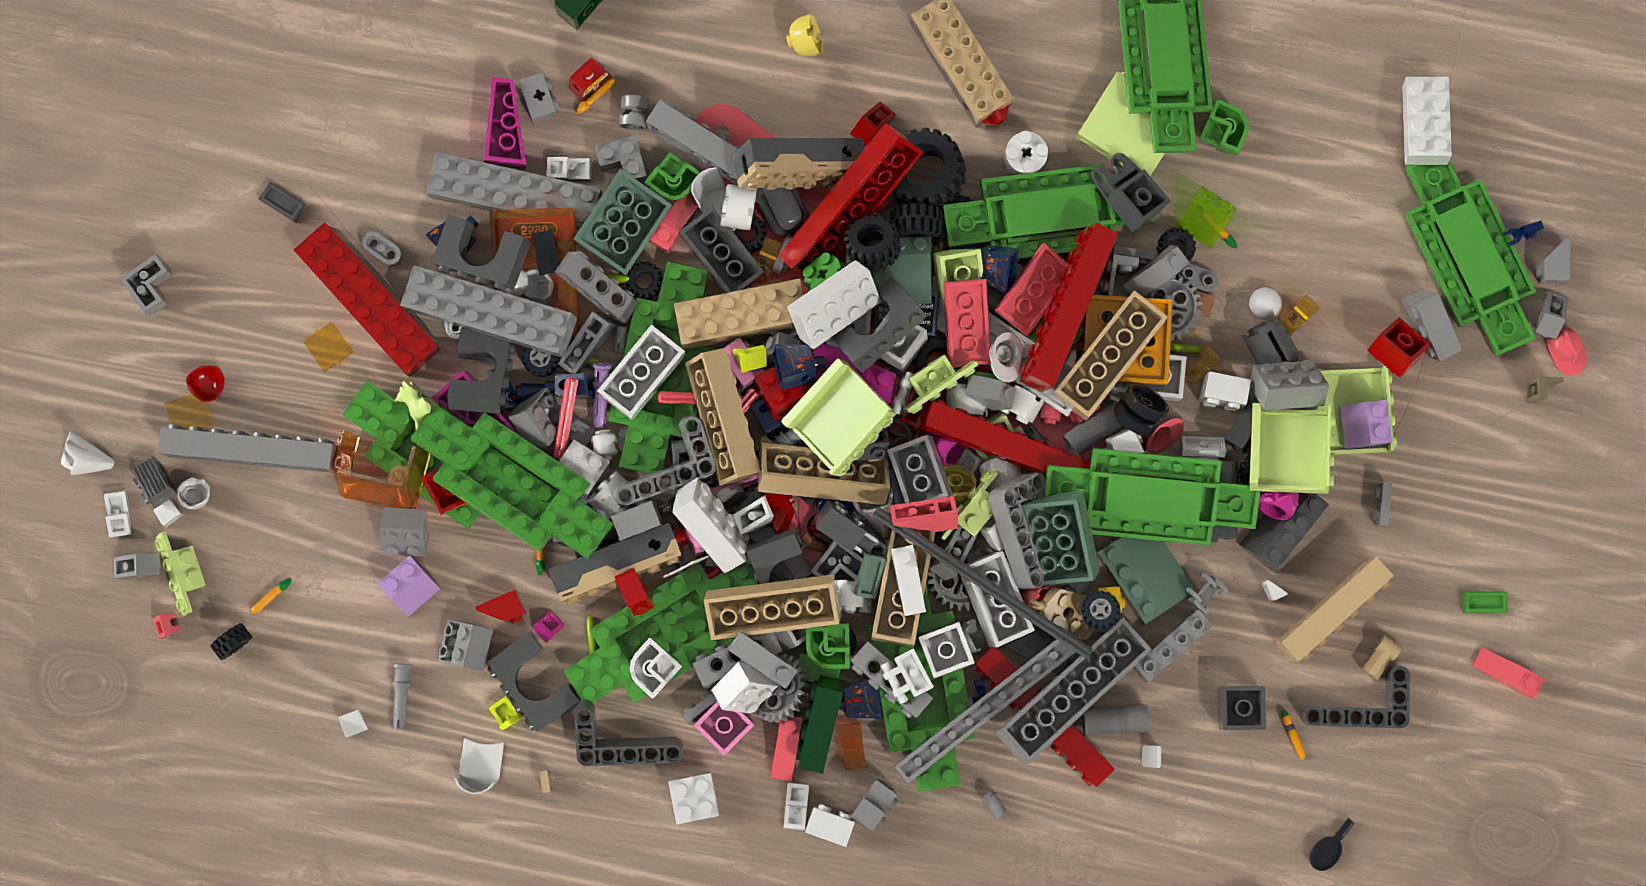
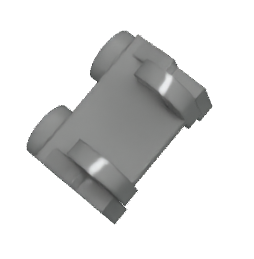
(1205, 592)

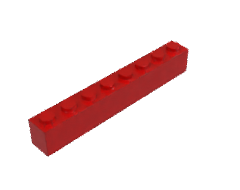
(995, 439)
(1070, 743)

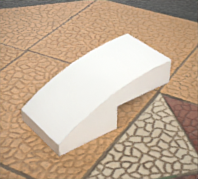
(569, 169)
(118, 513)
(796, 806)

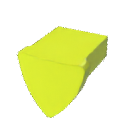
(750, 358)
(505, 713)

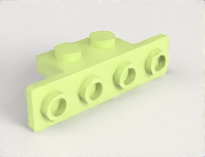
(935, 378)
(976, 508)
(182, 570)

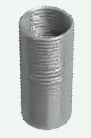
(1093, 430)
(1110, 720)

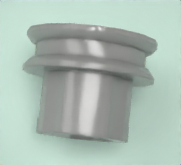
(789, 438)

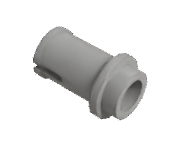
(620, 339)
(994, 803)

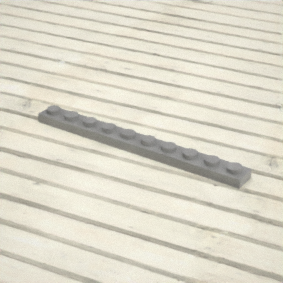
(983, 710)

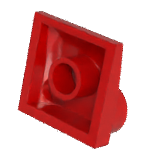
(442, 498)

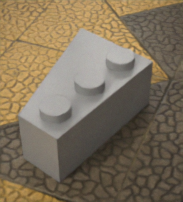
(1432, 323)

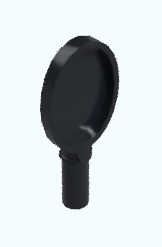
(1329, 849)

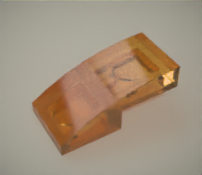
(852, 746)

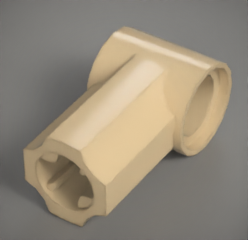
(1384, 652)

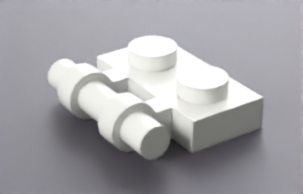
(901, 399)
(913, 673)

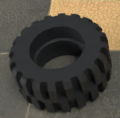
(949, 181)

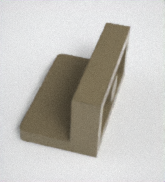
(1538, 388)

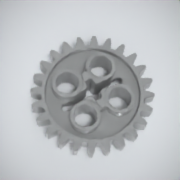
(1172, 289)
(947, 594)
(787, 698)

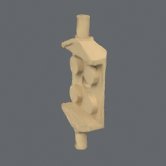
(1055, 603)

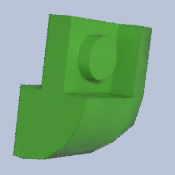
(1225, 128)
(672, 178)
(829, 646)

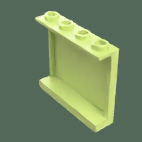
(1114, 130)
(1356, 387)
(839, 417)
(1291, 450)

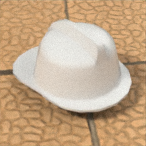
(1006, 357)

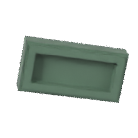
(869, 576)

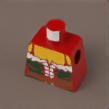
(588, 79)

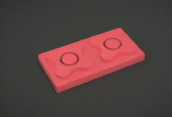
(1032, 290)
(966, 322)

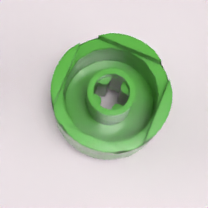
(821, 269)

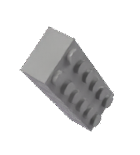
(693, 139)

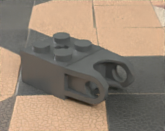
(1130, 192)
(848, 529)

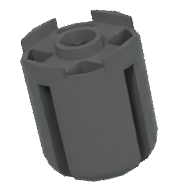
(782, 209)
(1271, 343)

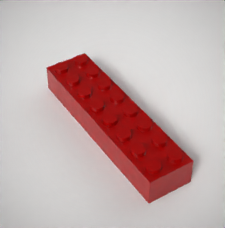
(855, 194)
(366, 299)
(1068, 307)

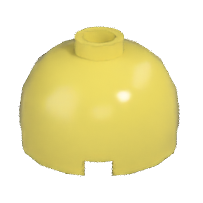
(805, 36)
(960, 482)

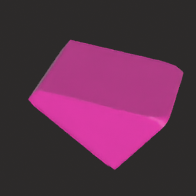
(548, 626)

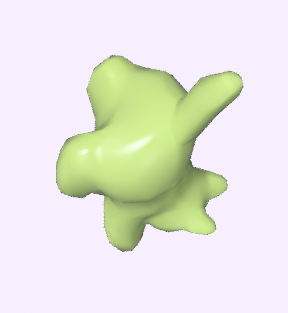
(418, 405)

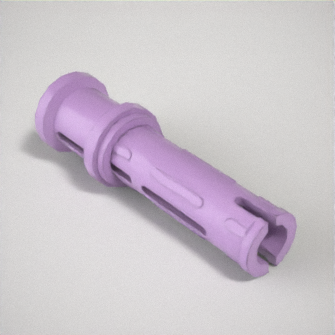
(602, 372)

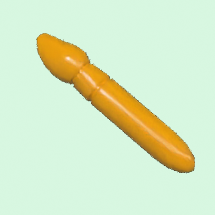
(584, 106)

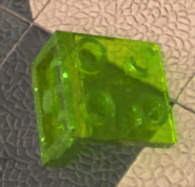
(1206, 217)

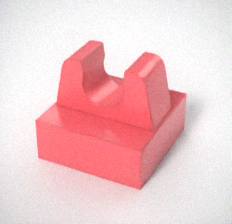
(163, 625)

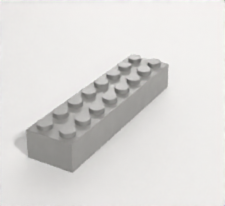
(505, 188)
(488, 311)
(247, 449)
(1073, 692)

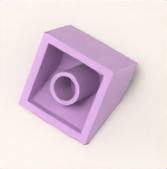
(1365, 424)
(409, 585)

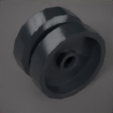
(1141, 409)

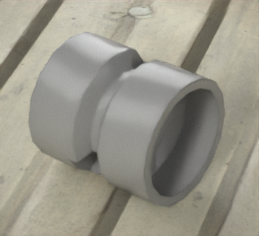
(633, 112)

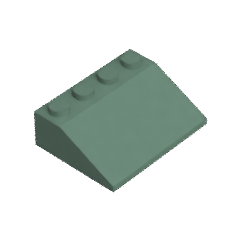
(622, 222)
(911, 270)
(1062, 537)
(1146, 575)

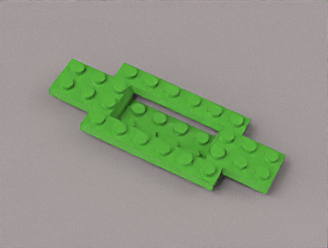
(1176, 68)
(1031, 206)
(1480, 251)
(655, 423)
(393, 429)
(507, 491)
(1156, 506)
(678, 629)
(910, 733)

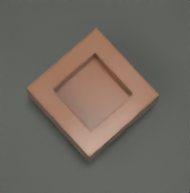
(1207, 301)

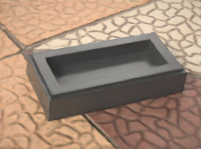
(282, 202)

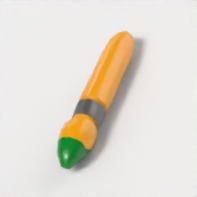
(1287, 720)

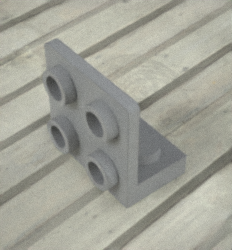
(1123, 265)

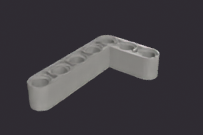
(673, 472)
(1014, 530)

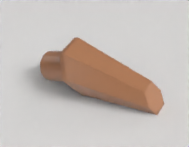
(812, 542)

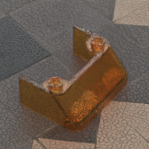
(400, 489)

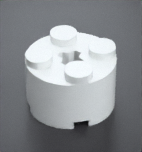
(1023, 143)
(738, 207)
(957, 399)
(1024, 405)
(603, 501)
(850, 602)

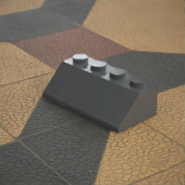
(721, 252)
(1276, 539)

